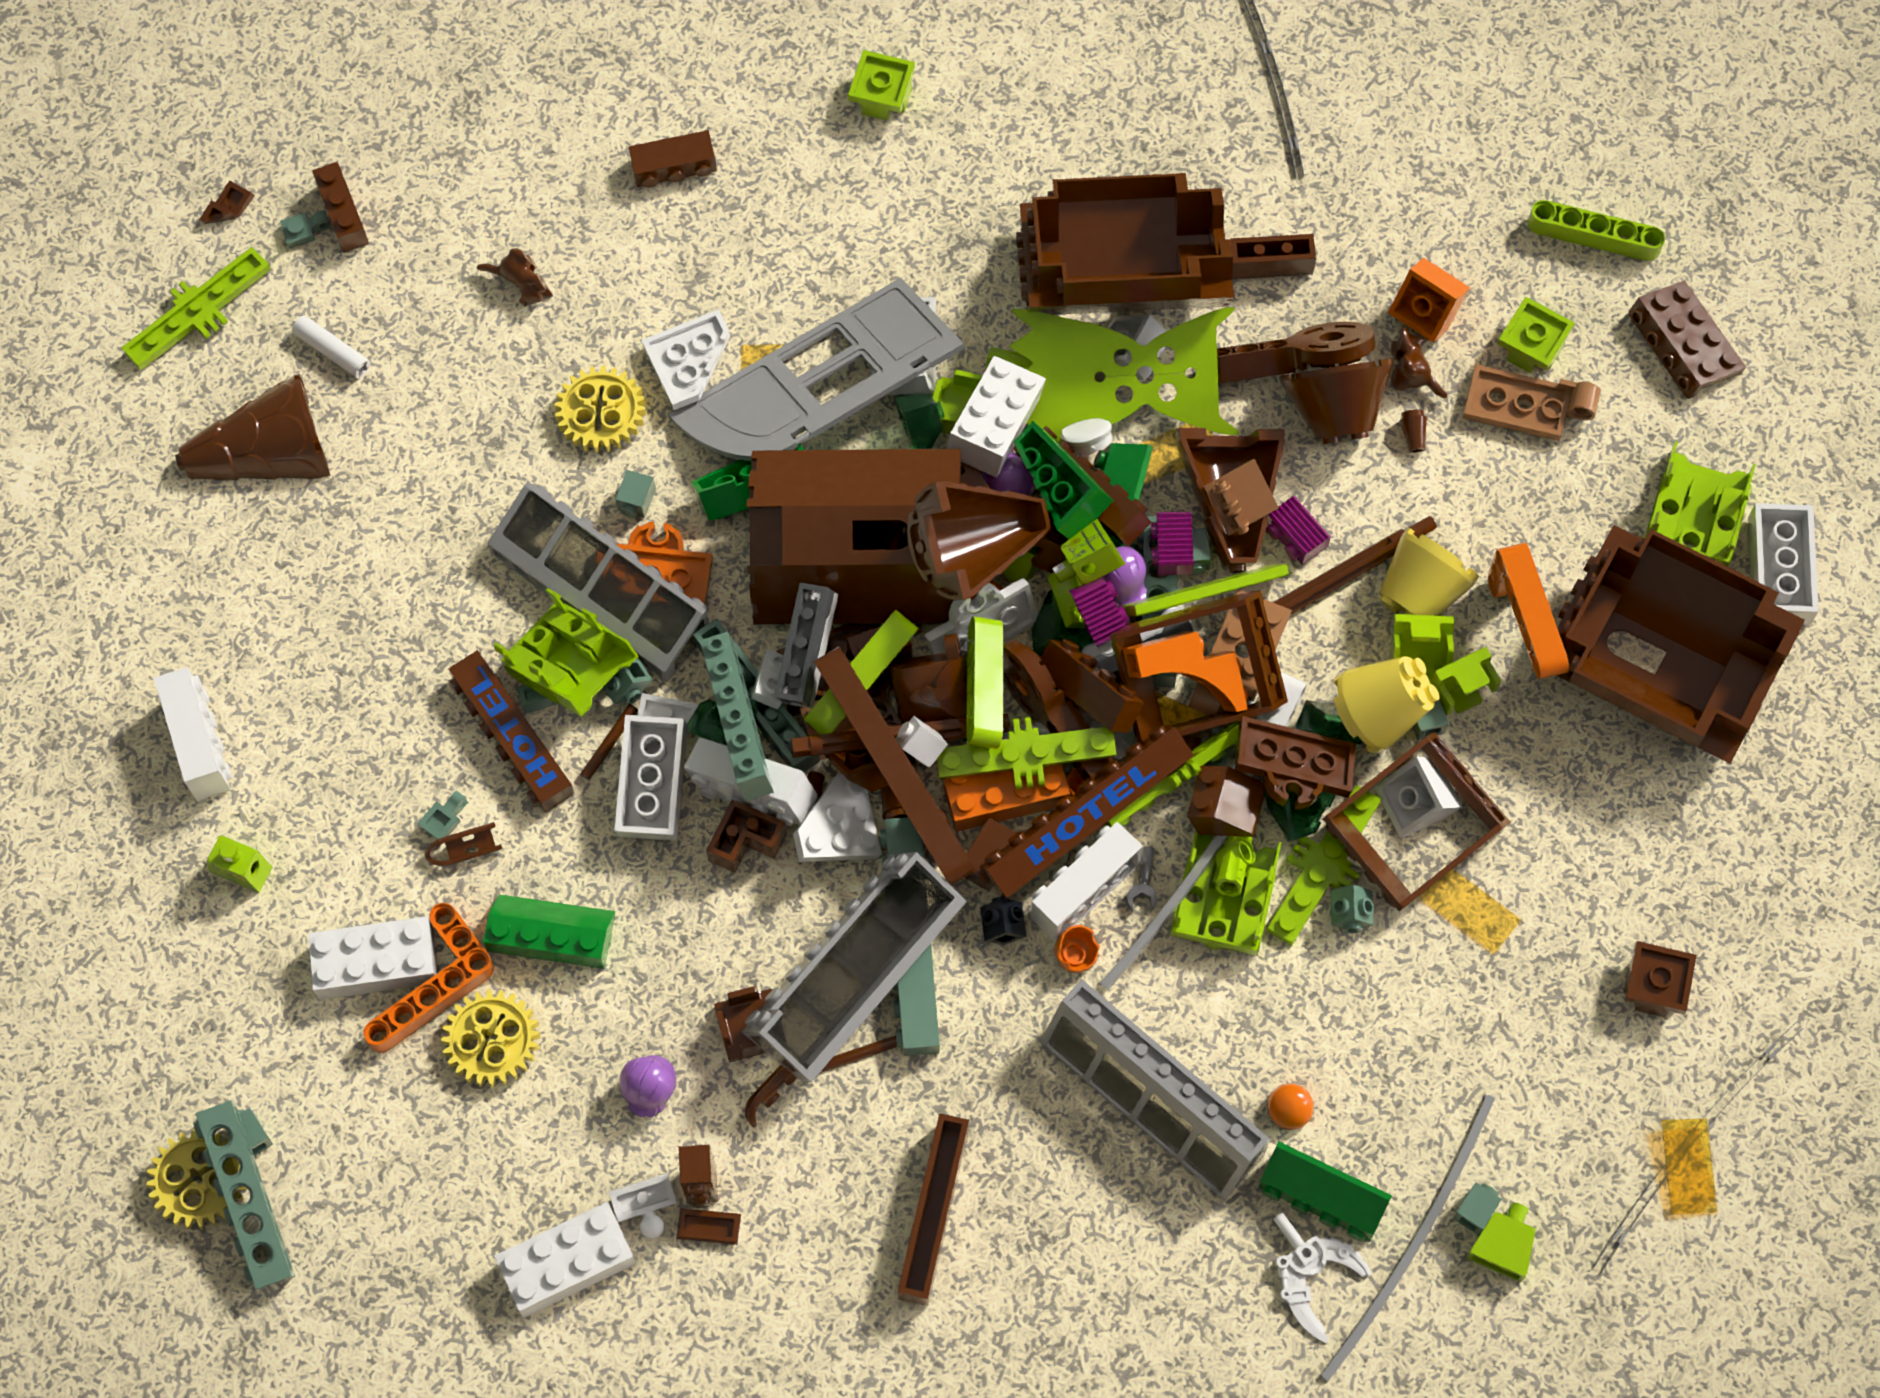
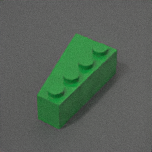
(1064, 485)
(725, 489)

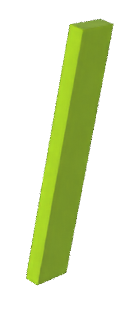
(1205, 590)

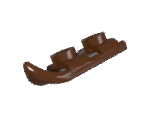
(457, 847)
(767, 1093)

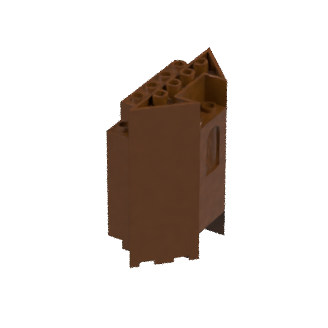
(1124, 246)
(804, 531)
(1711, 620)

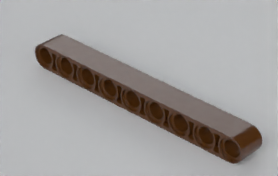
(894, 766)

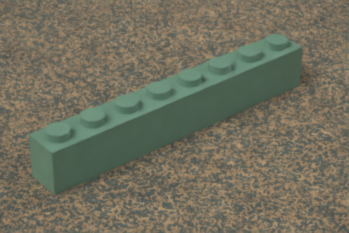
(916, 986)

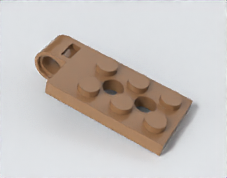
(1549, 402)
(1228, 640)

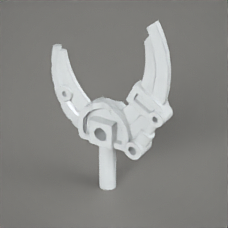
(1306, 1261)

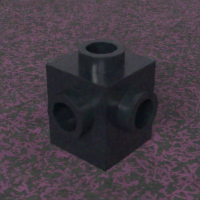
(1003, 921)

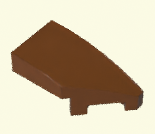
(229, 204)

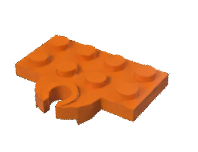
(686, 568)

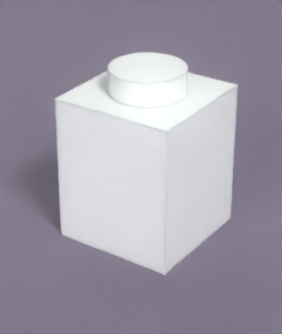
(921, 741)

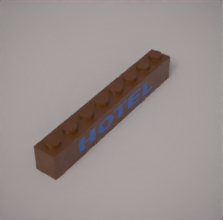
(1086, 810)

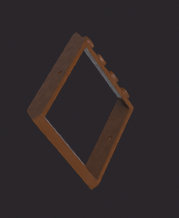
(1260, 651)
(1375, 867)

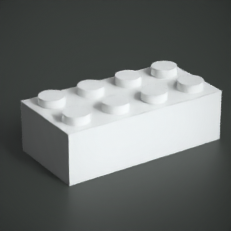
(996, 415)
(1785, 555)
(193, 733)
(714, 776)
(651, 777)
(1086, 881)
(372, 957)
(565, 1259)

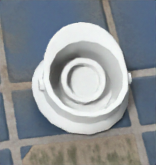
(1088, 436)

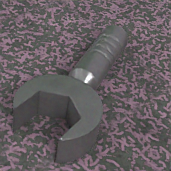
(1143, 888)

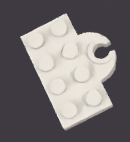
(1010, 605)

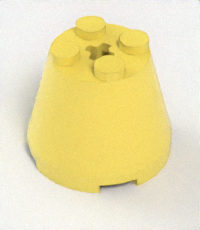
(1424, 577)
(1384, 700)

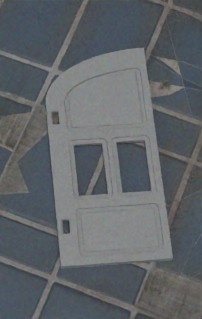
(771, 406)

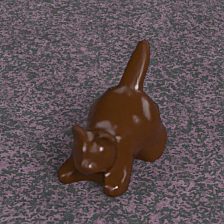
(519, 270)
(1413, 367)

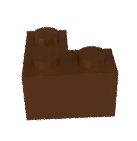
(744, 829)

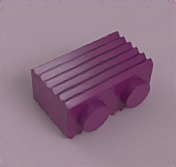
(1297, 531)
(1173, 543)
(1099, 609)

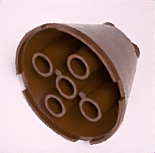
(1340, 398)

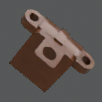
(932, 684)

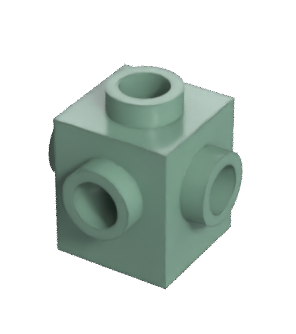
(628, 683)
(1352, 908)

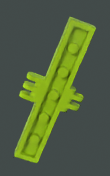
(196, 308)
(1211, 750)
(1027, 753)
(1322, 867)

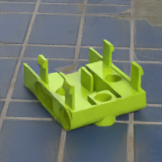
(1699, 504)
(567, 656)
(1224, 912)

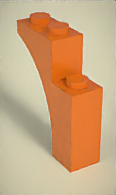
(1184, 656)

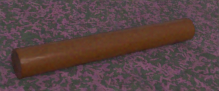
(607, 744)
(861, 1053)

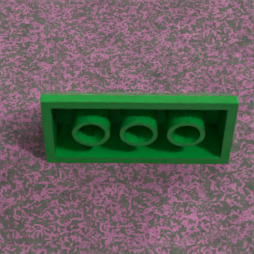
(1125, 466)
(549, 931)
(1324, 1192)

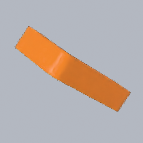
(1516, 575)
(436, 985)

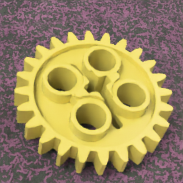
(574, 408)
(515, 1048)
(181, 1157)

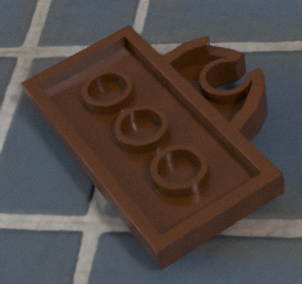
(1294, 761)

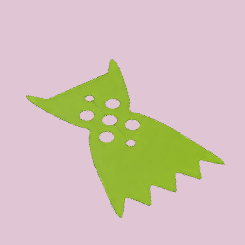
(1075, 350)

